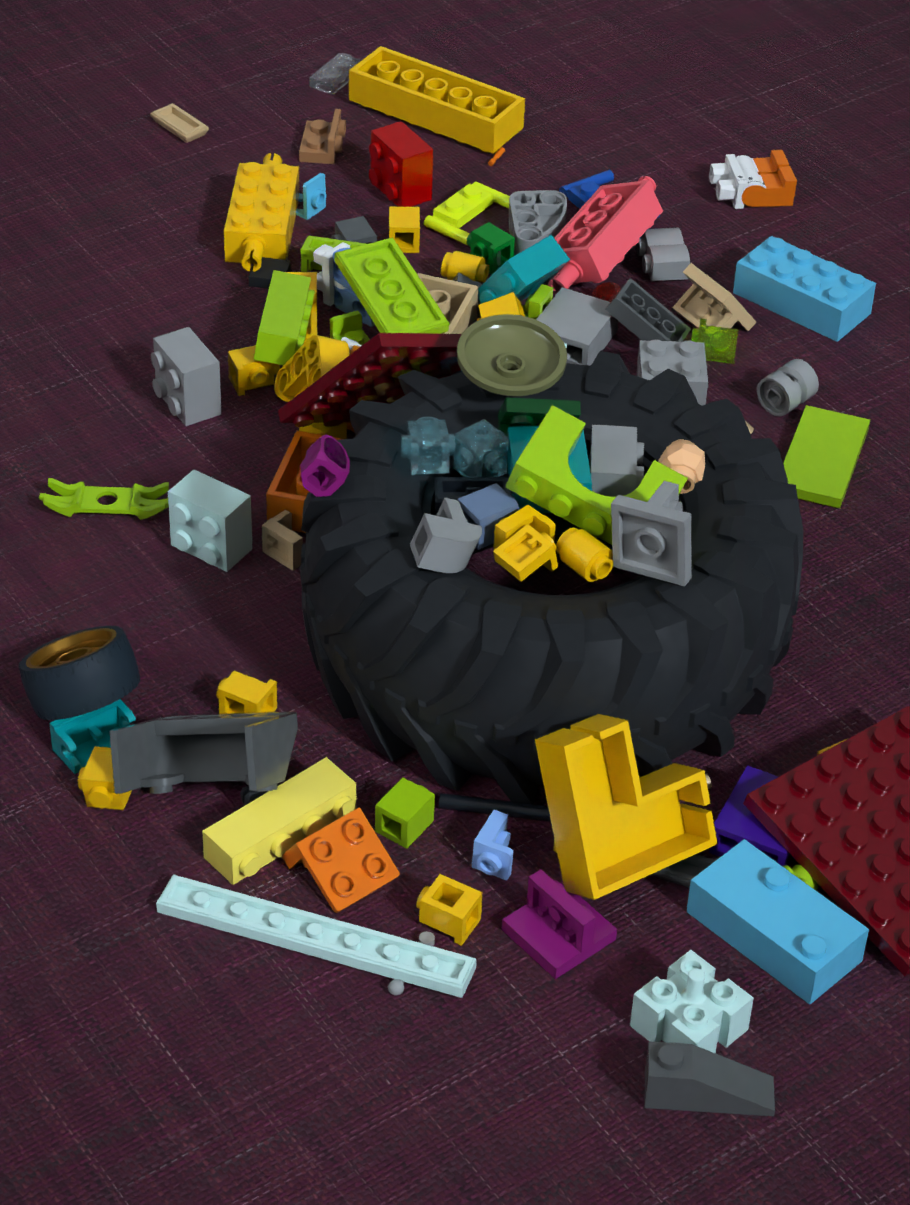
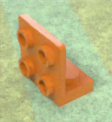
(344, 860)

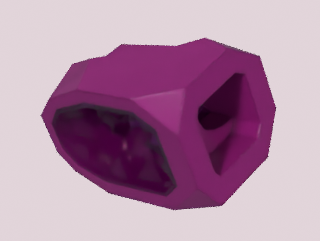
(324, 466)

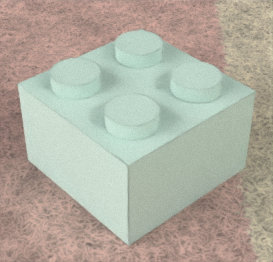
(210, 520)

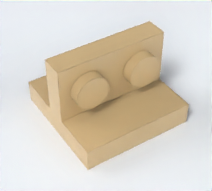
(712, 302)

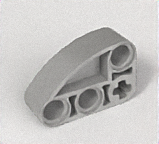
(535, 216)

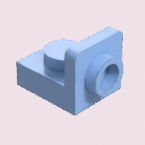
(491, 847)

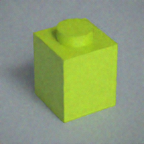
(404, 812)

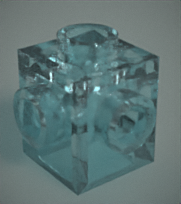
(428, 446)
(481, 451)

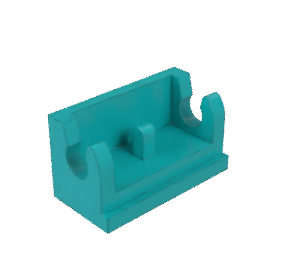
(76, 736)

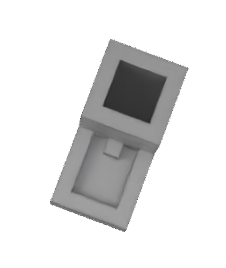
(445, 539)

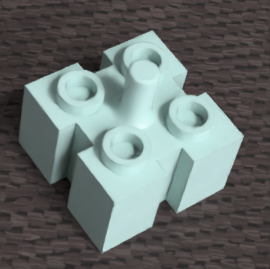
(691, 1006)

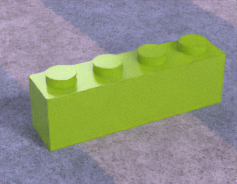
(284, 318)

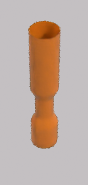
(498, 154)

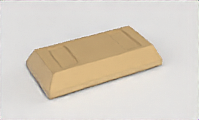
(179, 123)

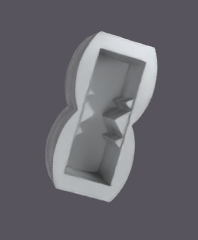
(663, 254)

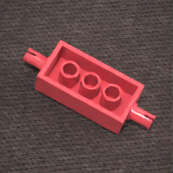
(605, 231)

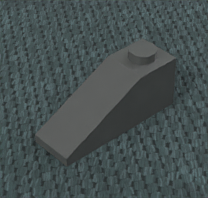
(703, 1081)

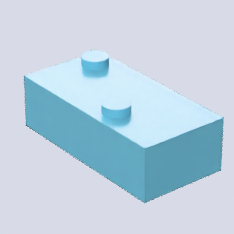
(777, 921)

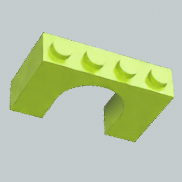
(546, 478)

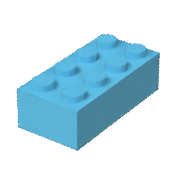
(804, 288)

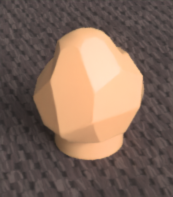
(685, 459)

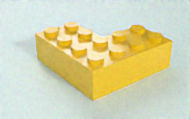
(608, 819)

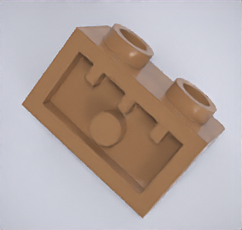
(322, 140)

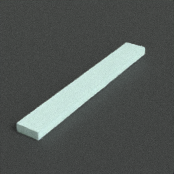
(317, 935)

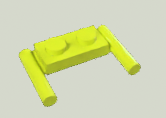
(462, 208)

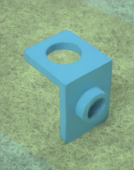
(313, 197)

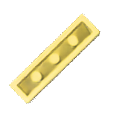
(278, 820)

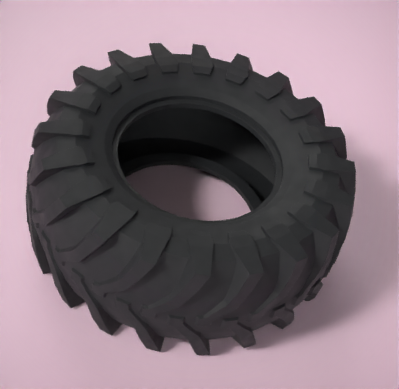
(489, 668)

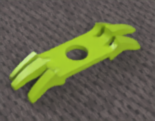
(82, 498)

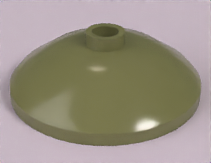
(511, 355)

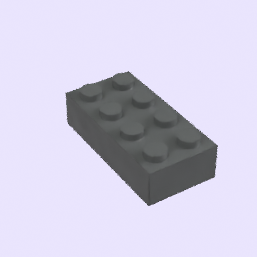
(645, 315)

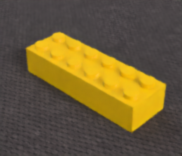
(436, 99)

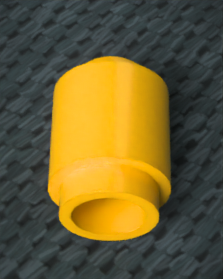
(466, 264)
(585, 554)

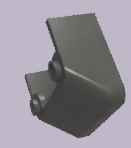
(204, 750)

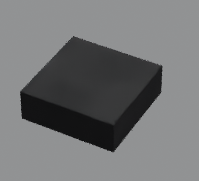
(262, 277)

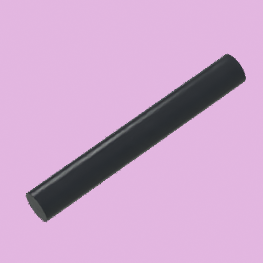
(486, 806)

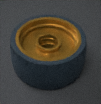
(79, 672)

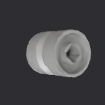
(787, 387)

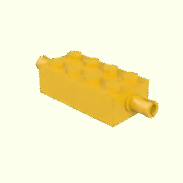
(261, 212)

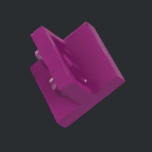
(557, 926)

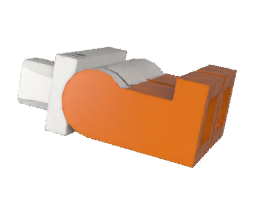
(754, 180)

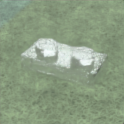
(333, 74)

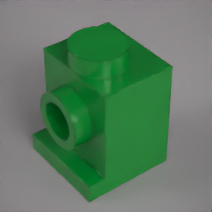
(491, 244)

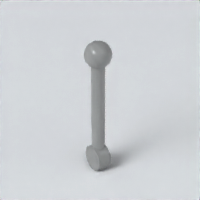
(396, 986)

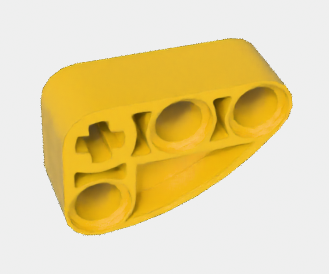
(308, 364)

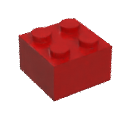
(401, 165)

